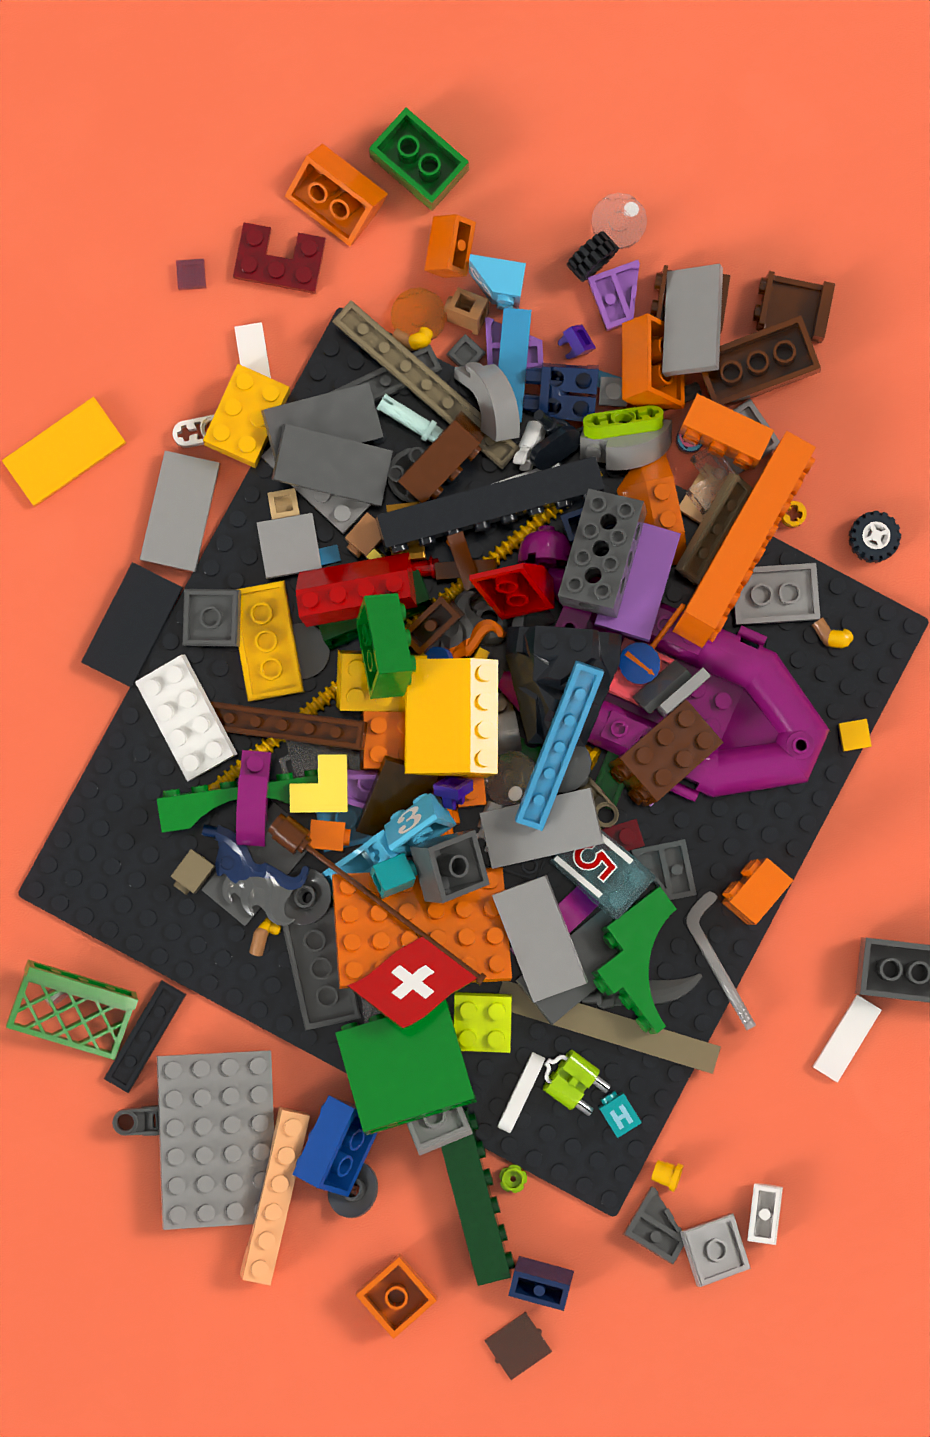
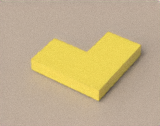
(329, 793)

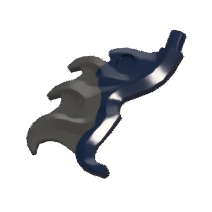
(251, 881)

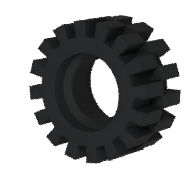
(592, 256)

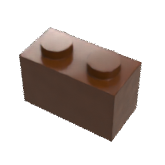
(434, 623)

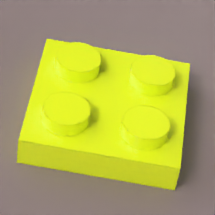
(483, 1021)

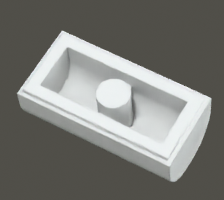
(765, 1213)

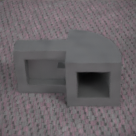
(507, 726)

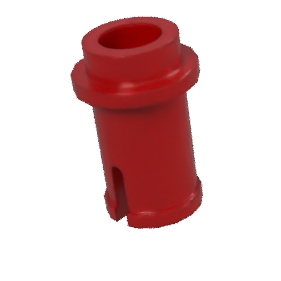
(426, 567)

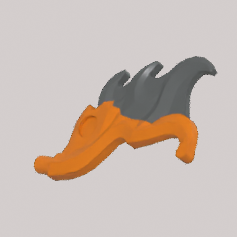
(469, 631)

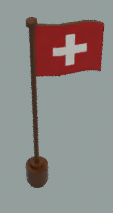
(413, 977)

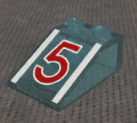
(606, 875)

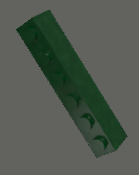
(478, 1207)

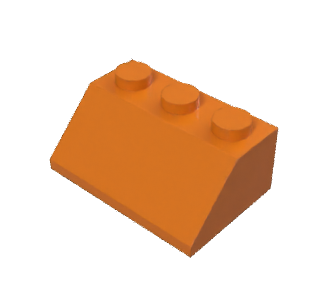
(335, 194)
(642, 366)

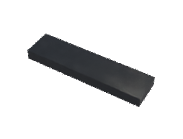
(145, 1036)

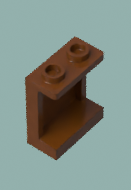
(790, 298)

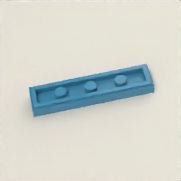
(515, 350)

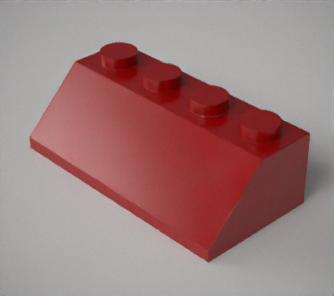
(338, 590)

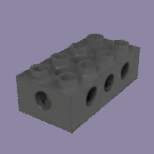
(591, 538)

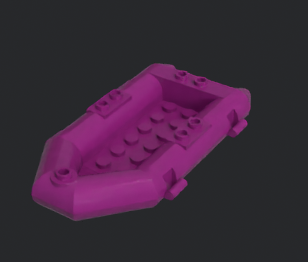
(748, 701)

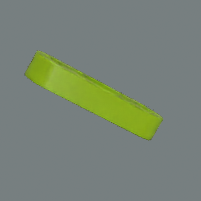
(638, 420)

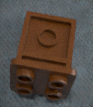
(665, 755)

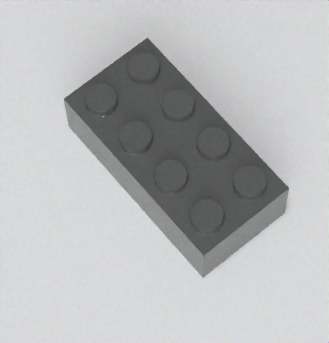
(894, 970)

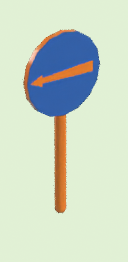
(641, 661)

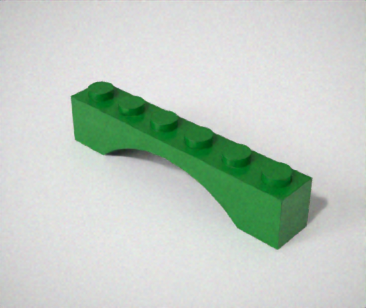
(183, 810)

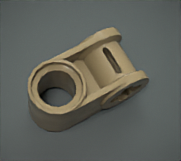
(601, 801)

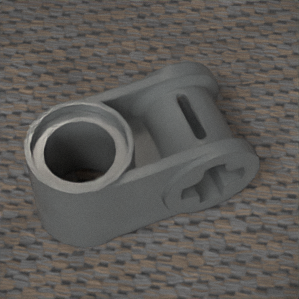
(143, 1121)

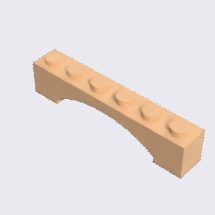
(275, 1198)

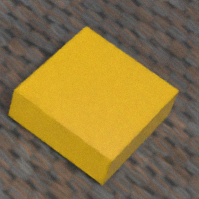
(854, 735)

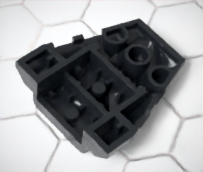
(541, 665)

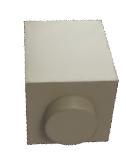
(192, 872)

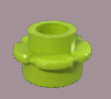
(507, 1173)

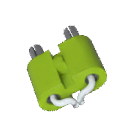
(571, 1080)

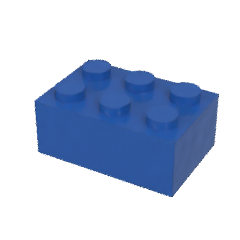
(334, 1148)

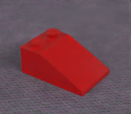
(516, 589)

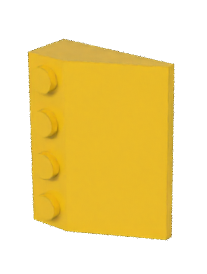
(452, 718)

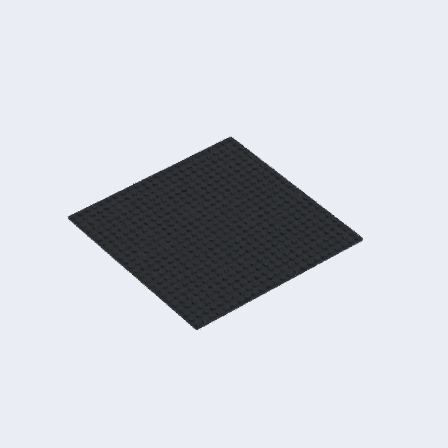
(113, 865)

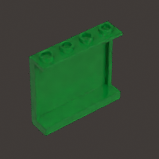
(404, 1071)

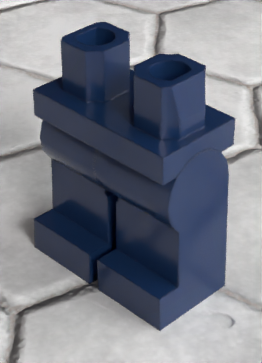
(556, 383)

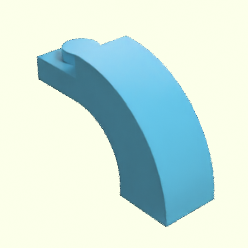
(364, 857)

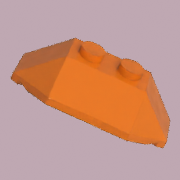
(657, 489)

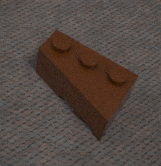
(443, 459)

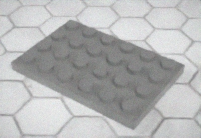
(213, 1136)

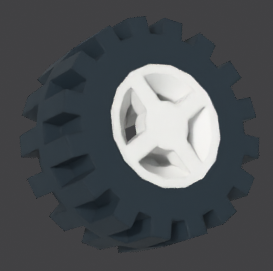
(884, 533)

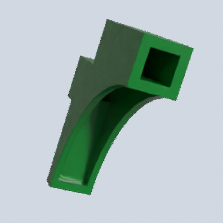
(629, 968)

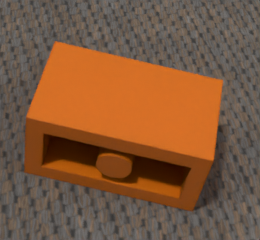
(450, 246)

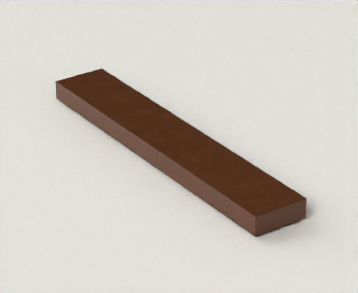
(292, 726)

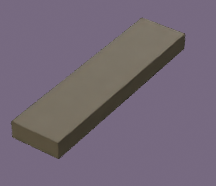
(713, 528)

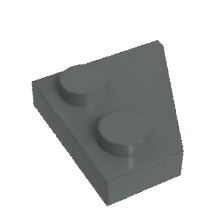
(670, 866)

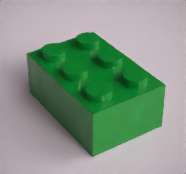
(419, 159)
(385, 645)

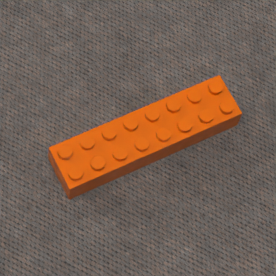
(746, 541)

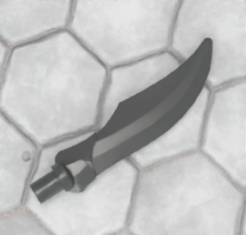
(661, 992)

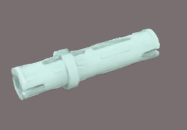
(409, 418)

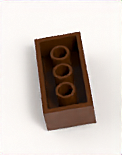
(762, 363)

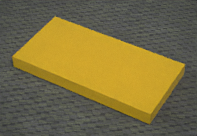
(64, 451)
(268, 643)

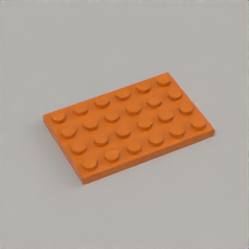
(464, 926)

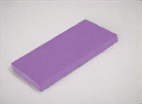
(644, 584)

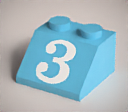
(498, 279)
(418, 823)

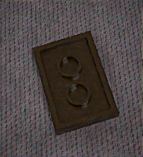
(390, 793)

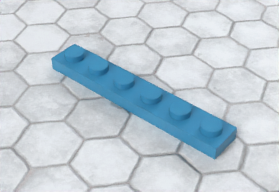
(559, 745)

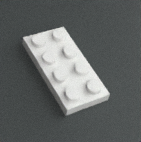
(186, 717)

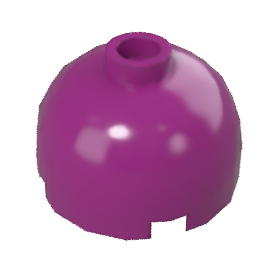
(545, 548)

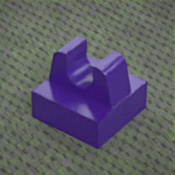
(578, 340)
(453, 790)

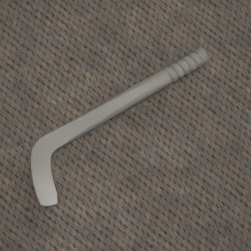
(695, 929)

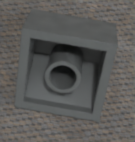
(449, 866)

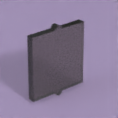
(518, 1345)

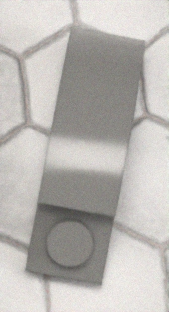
(495, 399)
(628, 450)

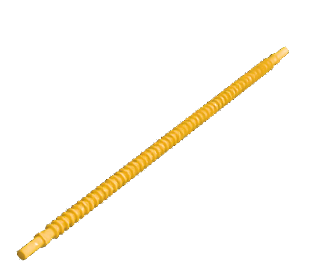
(455, 589)

